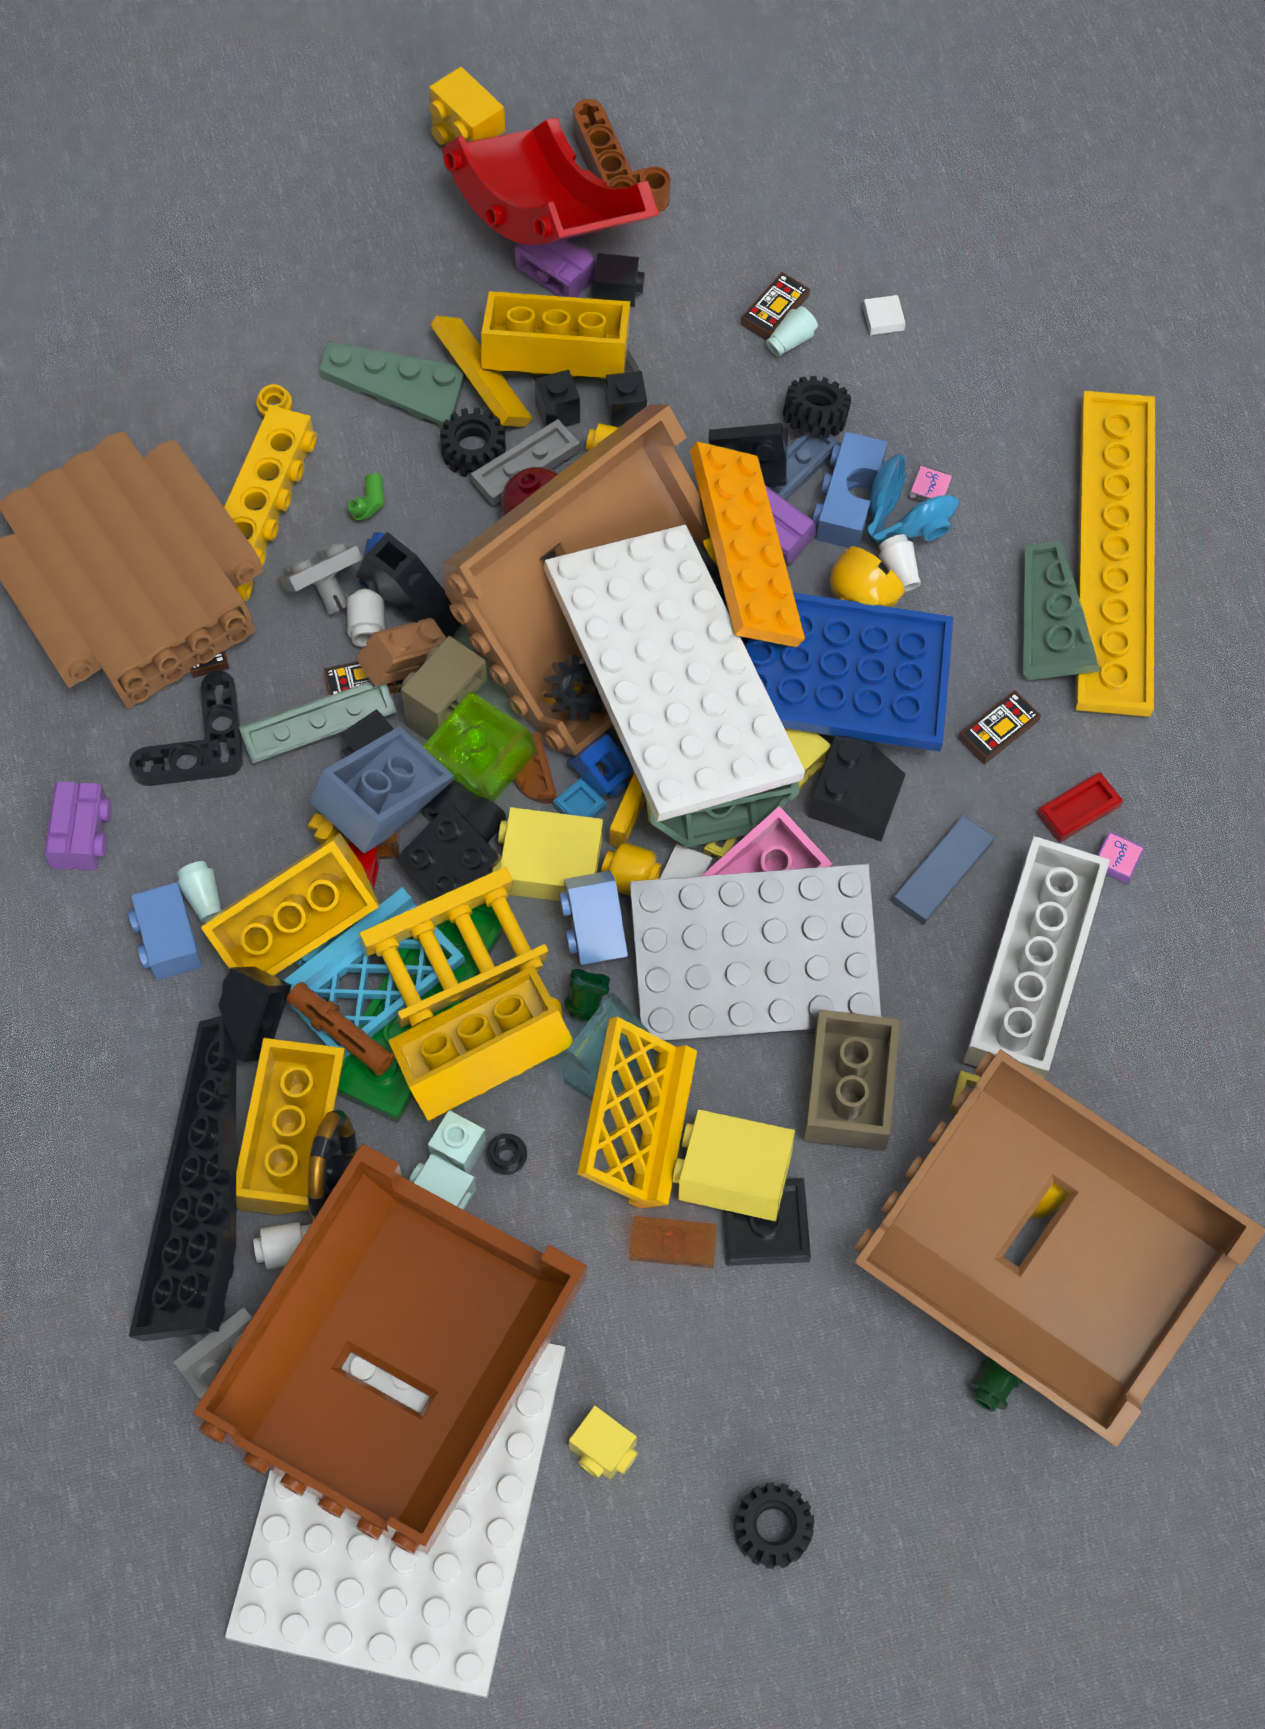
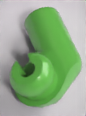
(372, 502)

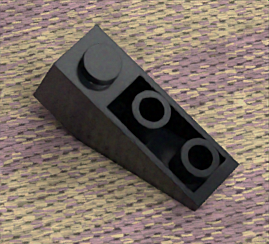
(407, 584)

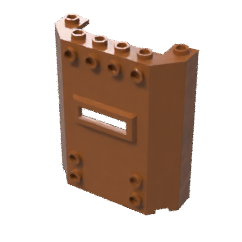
(423, 1300)

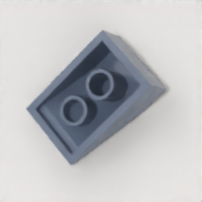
(379, 788)

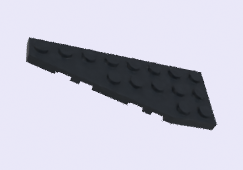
(196, 1212)

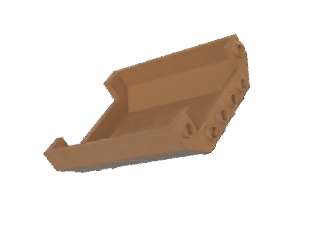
(498, 580)
(1108, 1278)

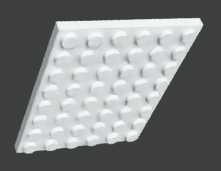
(366, 1604)

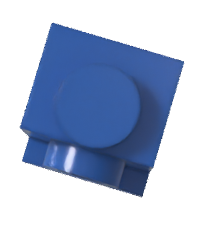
(614, 763)

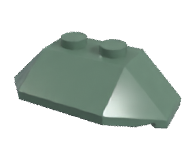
(725, 819)

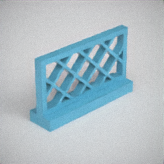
(345, 955)

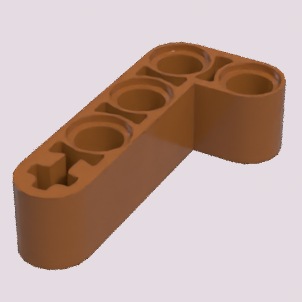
(606, 158)

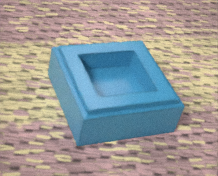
(580, 801)

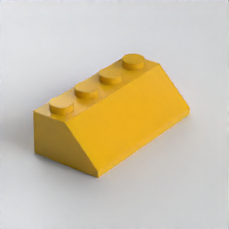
(294, 910)
(480, 1043)
(288, 1101)

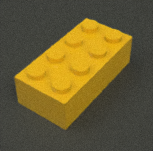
(554, 334)

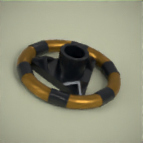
(329, 1158)

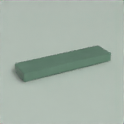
(314, 721)

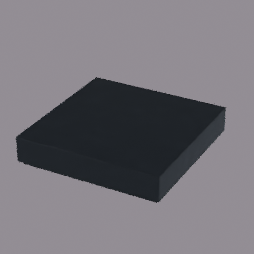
(765, 1241)

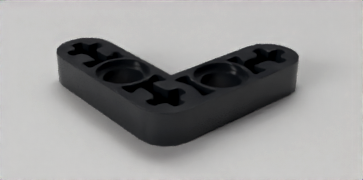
(206, 751)

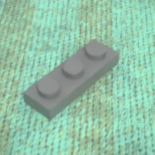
(543, 449)

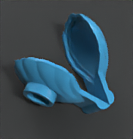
(926, 519)

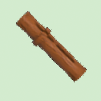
(328, 1018)

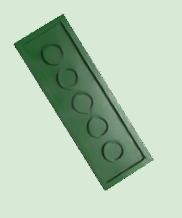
(390, 1092)

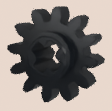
(566, 697)

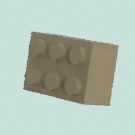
(852, 1080)

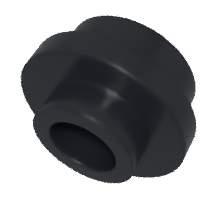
(506, 1142)

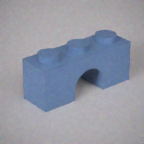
(843, 515)

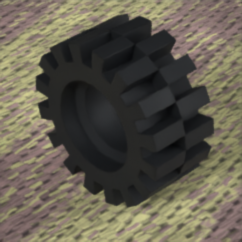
(816, 407)
(471, 425)
(758, 1548)

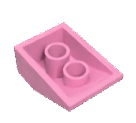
(771, 847)

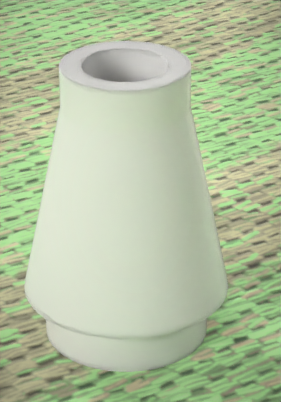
(899, 556)

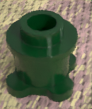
(586, 993)
(993, 1386)

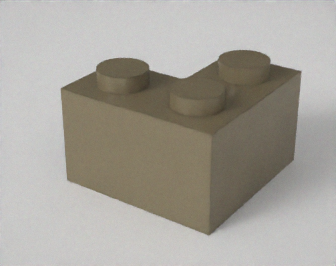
(440, 685)

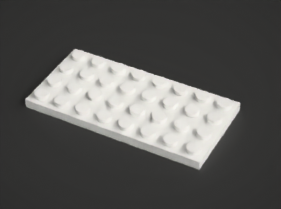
(673, 672)

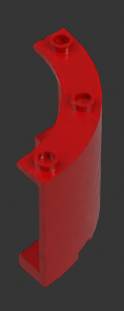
(536, 191)

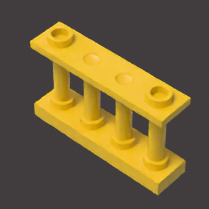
(421, 924)

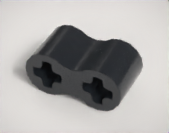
(479, 811)

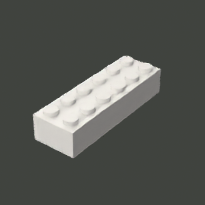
(1038, 955)

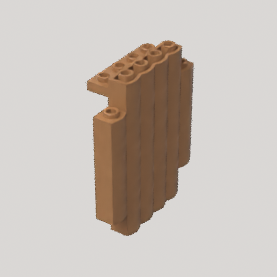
(127, 567)

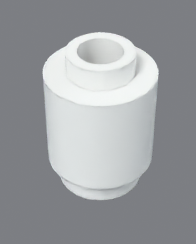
(364, 615)
(278, 1243)

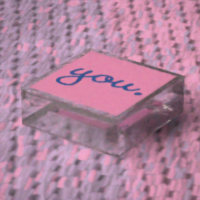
(929, 484)

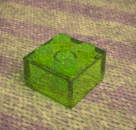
(482, 746)

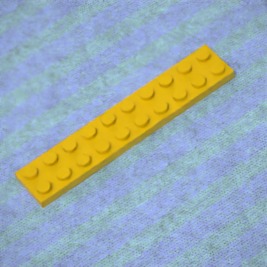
(1117, 551)

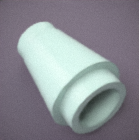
(792, 331)
(200, 889)

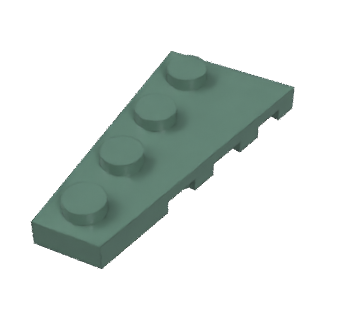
(411, 383)
(1054, 620)

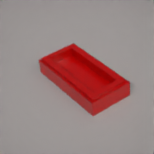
(1079, 807)

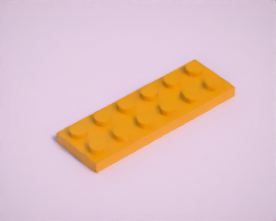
(746, 545)

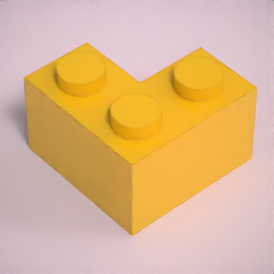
(464, 109)

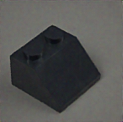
(857, 788)

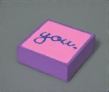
(1123, 856)

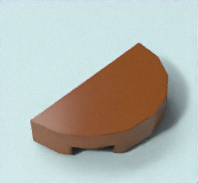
(535, 777)

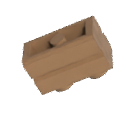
(399, 650)

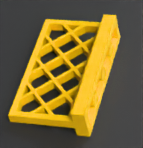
(660, 1122)

